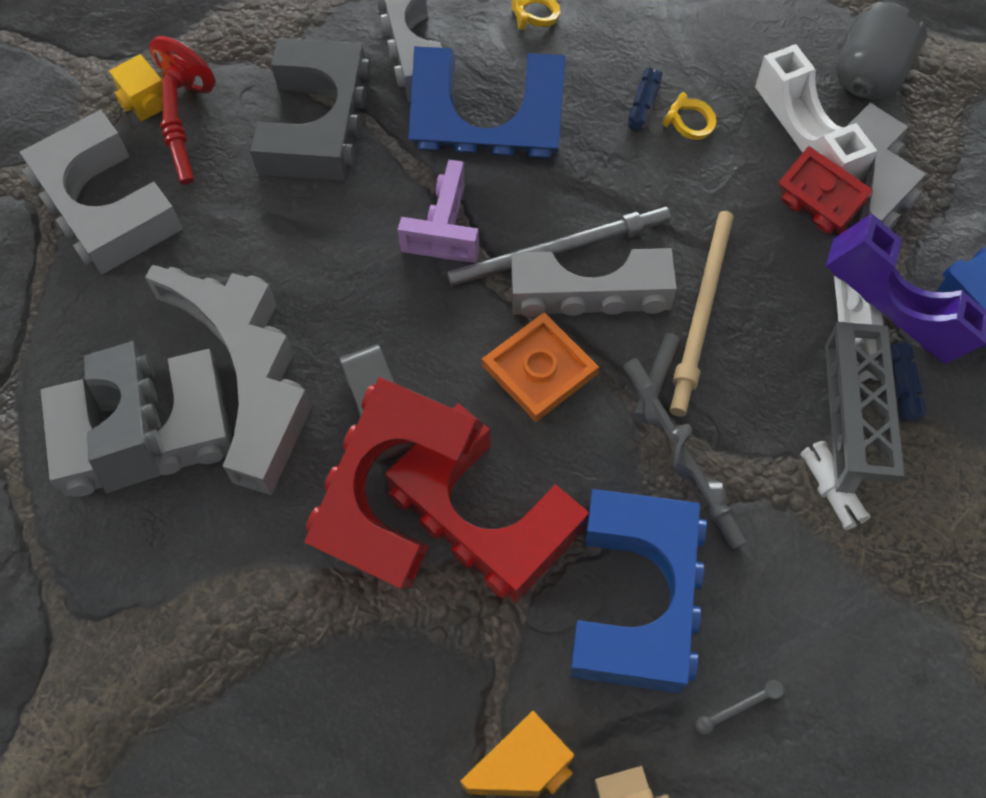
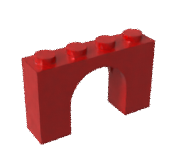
(344, 521)
(507, 556)

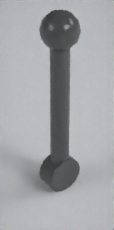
(772, 690)

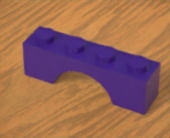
(940, 322)

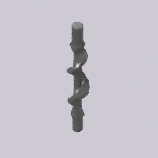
(683, 461)

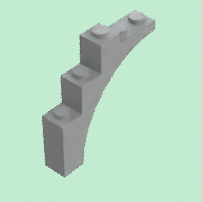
(269, 407)

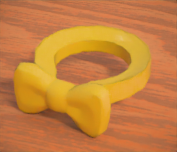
(523, 17)
(685, 103)

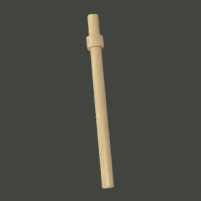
(688, 373)

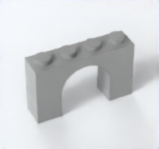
(108, 232)
(192, 435)

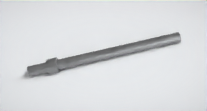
(629, 225)

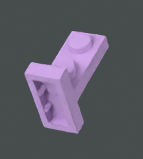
(439, 234)

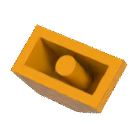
(522, 763)

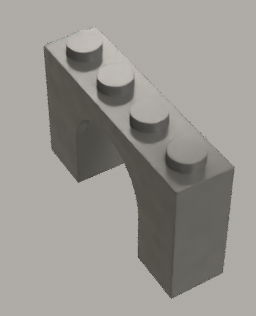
(325, 145)

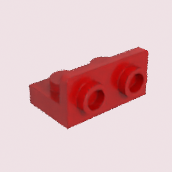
(823, 191)

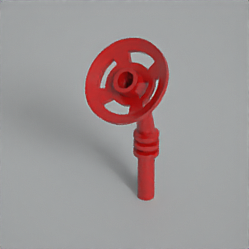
(177, 73)

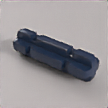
(644, 99)
(907, 383)

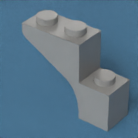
(890, 177)

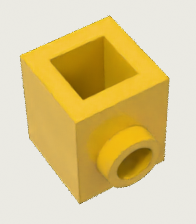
(138, 87)

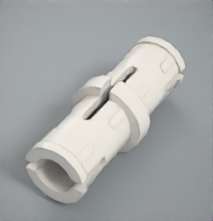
(825, 476)

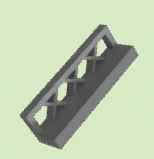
(846, 407)

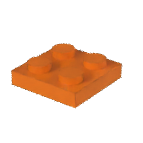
(540, 366)

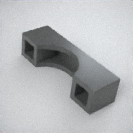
(127, 443)

